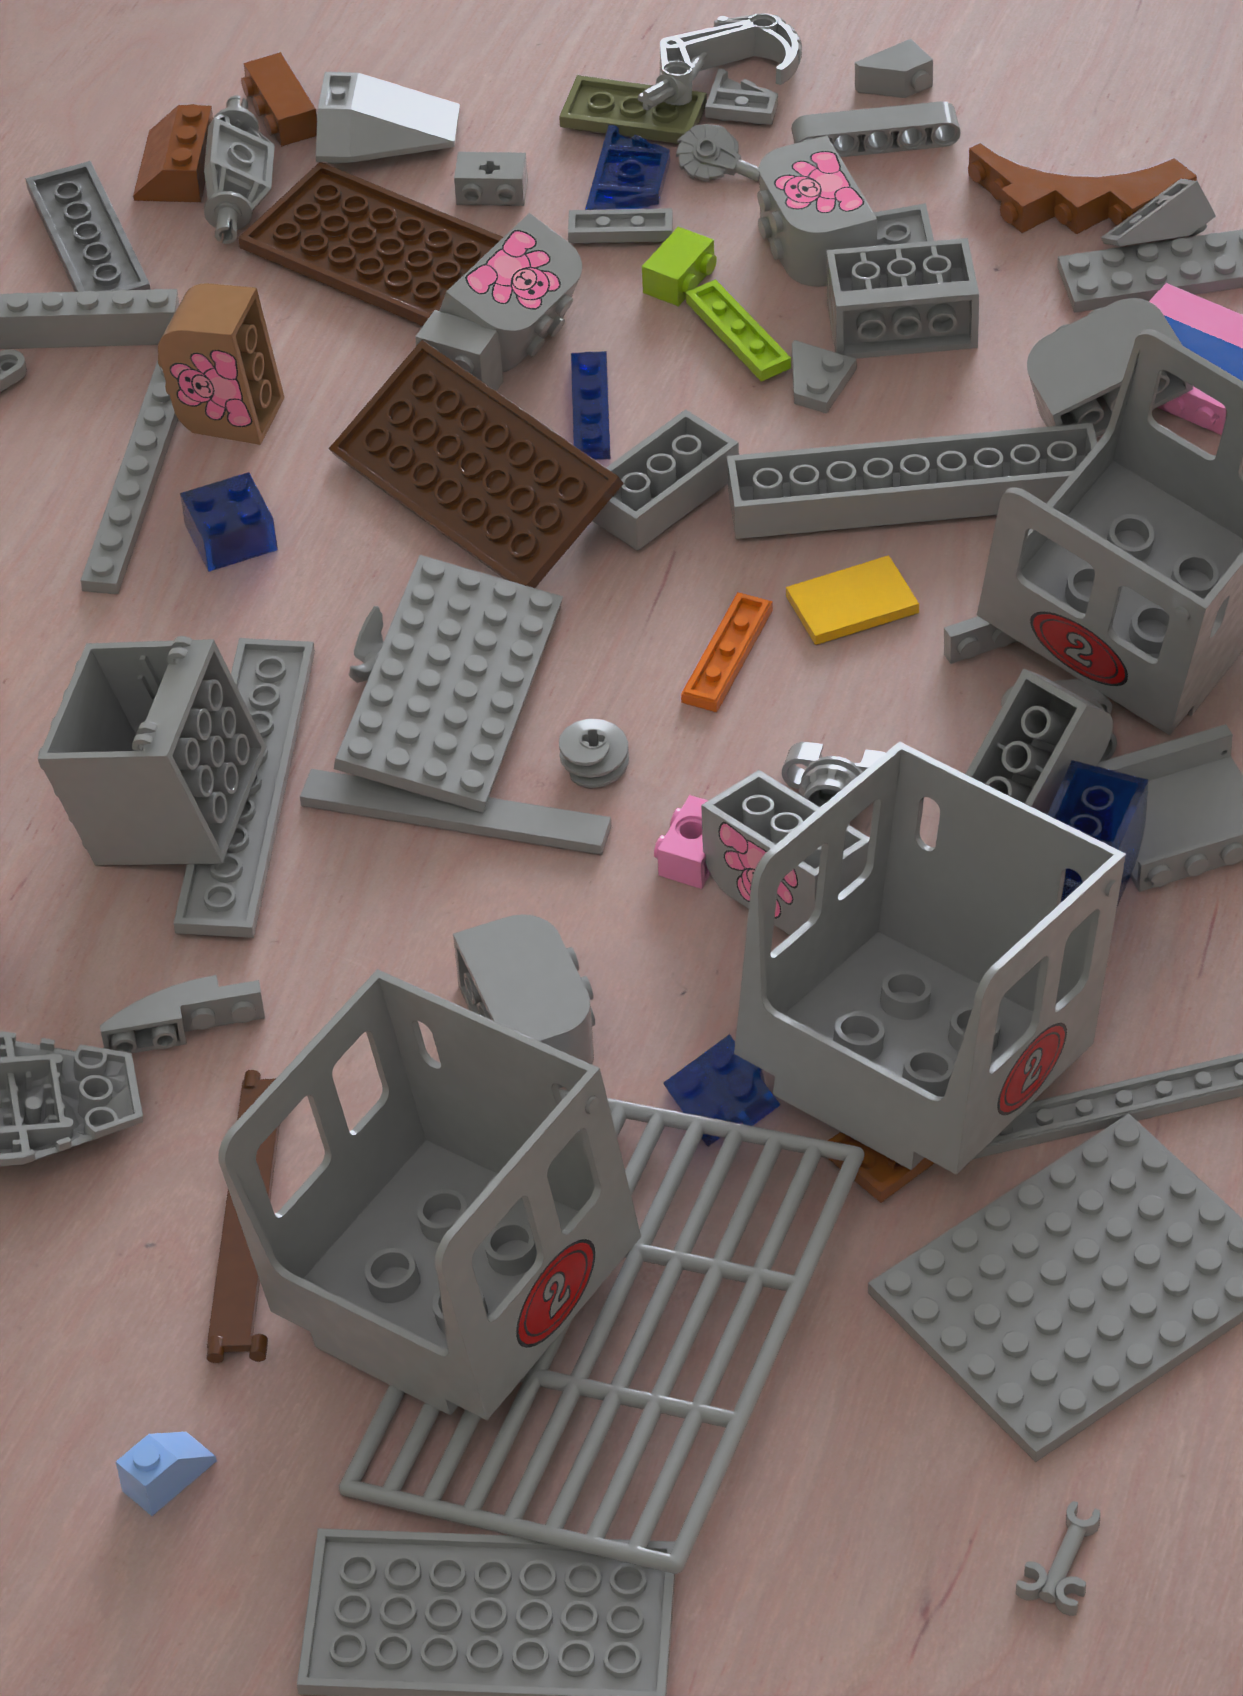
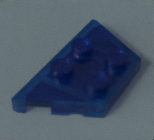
(628, 173)

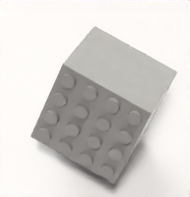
(153, 752)

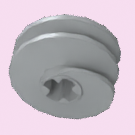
(594, 752)

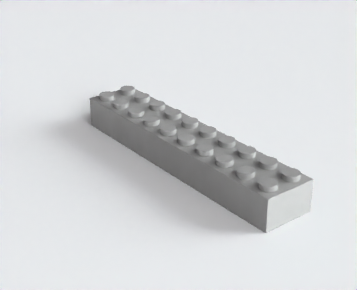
(899, 479)

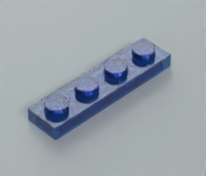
(591, 404)

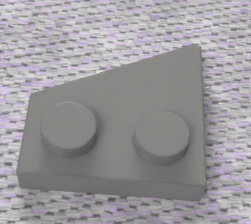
(740, 101)
(819, 375)

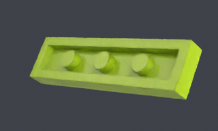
(738, 330)

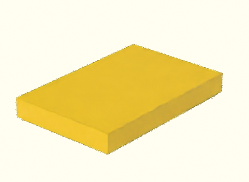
(852, 600)

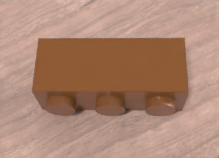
(280, 99)

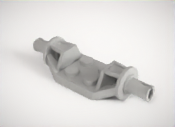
(235, 169)

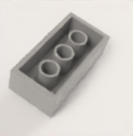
(666, 478)

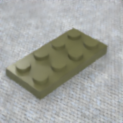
(605, 102)

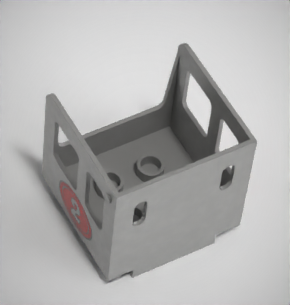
(1137, 552)
(941, 975)
(454, 1213)

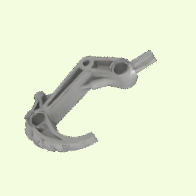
(726, 42)

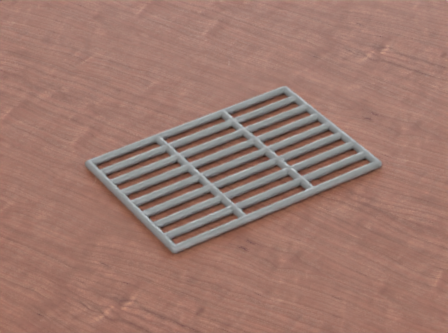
(618, 1391)

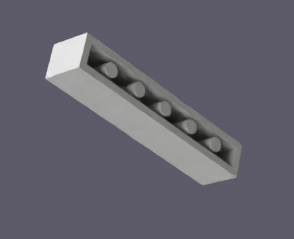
(85, 318)

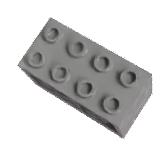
(902, 298)

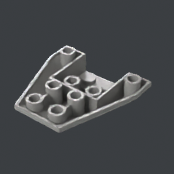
(378, 119)

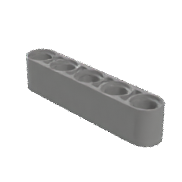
(882, 128)

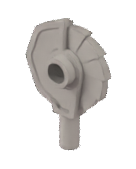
(712, 152)

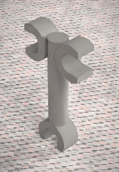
(1055, 1585)

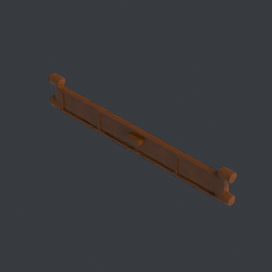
(236, 1276)

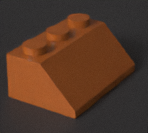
(175, 157)

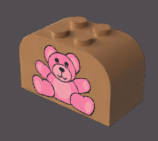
(221, 364)

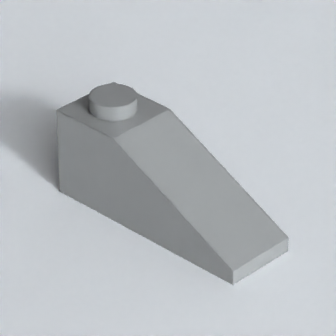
(1172, 214)

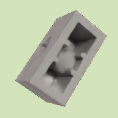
(491, 178)

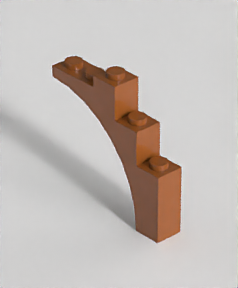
(1076, 201)

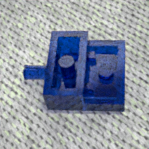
(722, 1088)

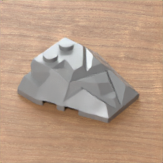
(61, 1097)

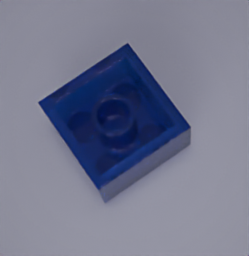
(229, 521)

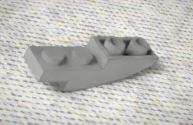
(166, 1015)

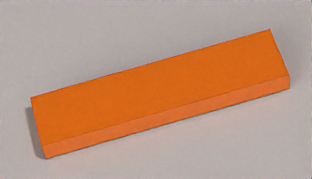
(727, 652)

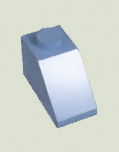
(162, 1468)

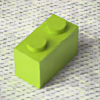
(678, 266)

